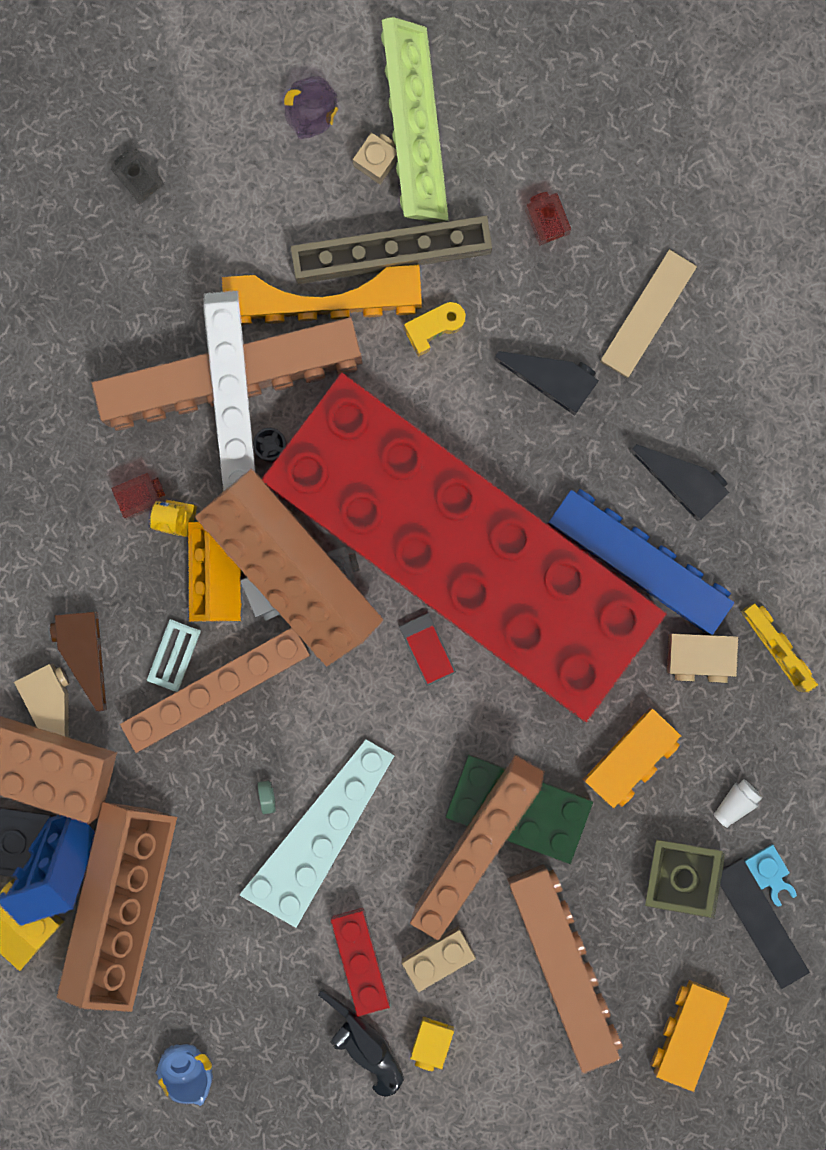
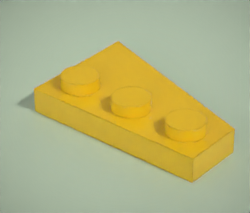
(779, 648)

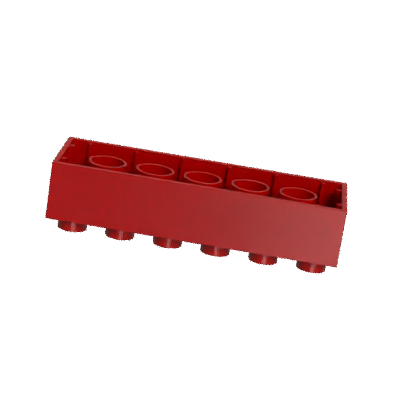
(463, 547)

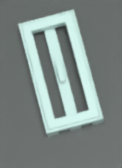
(185, 661)

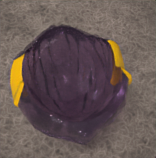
(310, 106)

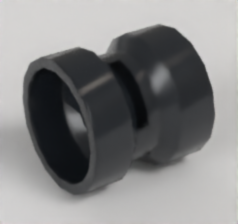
(269, 440)

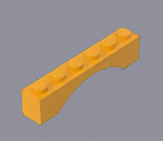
(391, 289)

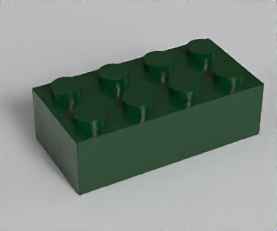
(548, 825)

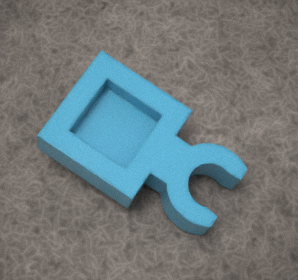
(768, 871)

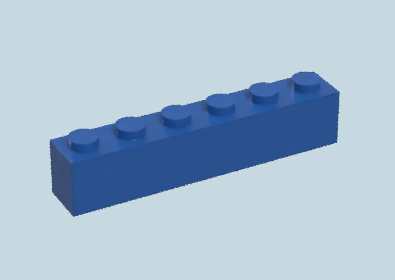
(641, 562)

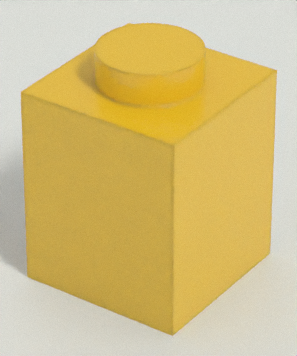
(431, 1044)

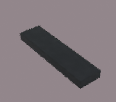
(762, 924)

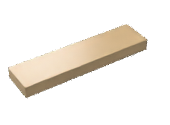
(648, 314)

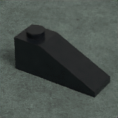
(556, 379)
(688, 483)

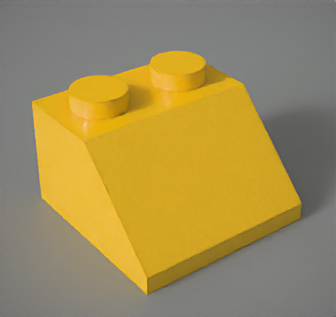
(22, 942)

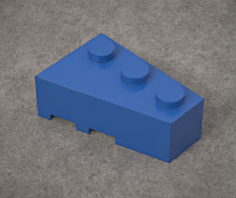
(52, 873)

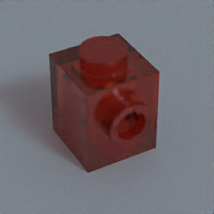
(547, 218)

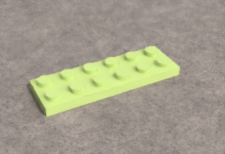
(414, 120)

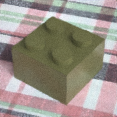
(685, 879)

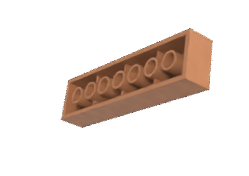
(188, 382)

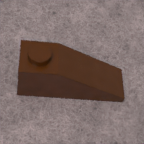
(80, 646)

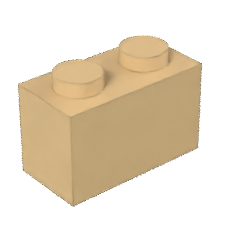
(702, 656)
(438, 959)

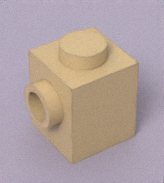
(376, 157)

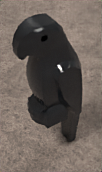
(366, 1048)

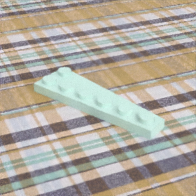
(307, 853)

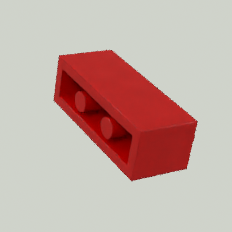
(360, 961)

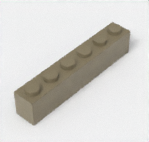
(391, 248)

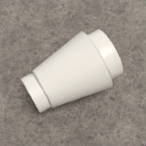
(737, 803)

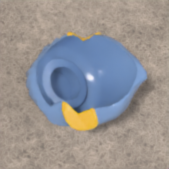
(185, 1074)

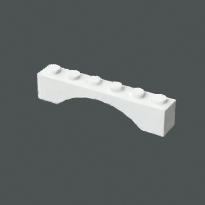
(229, 385)

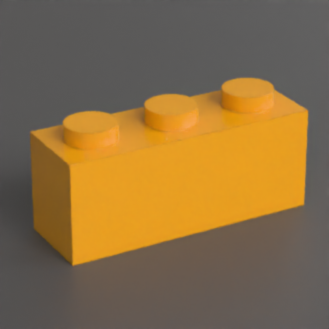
(212, 579)
(633, 758)
(689, 1035)

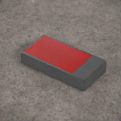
(427, 649)

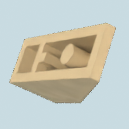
(47, 698)

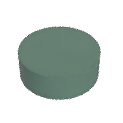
(266, 797)

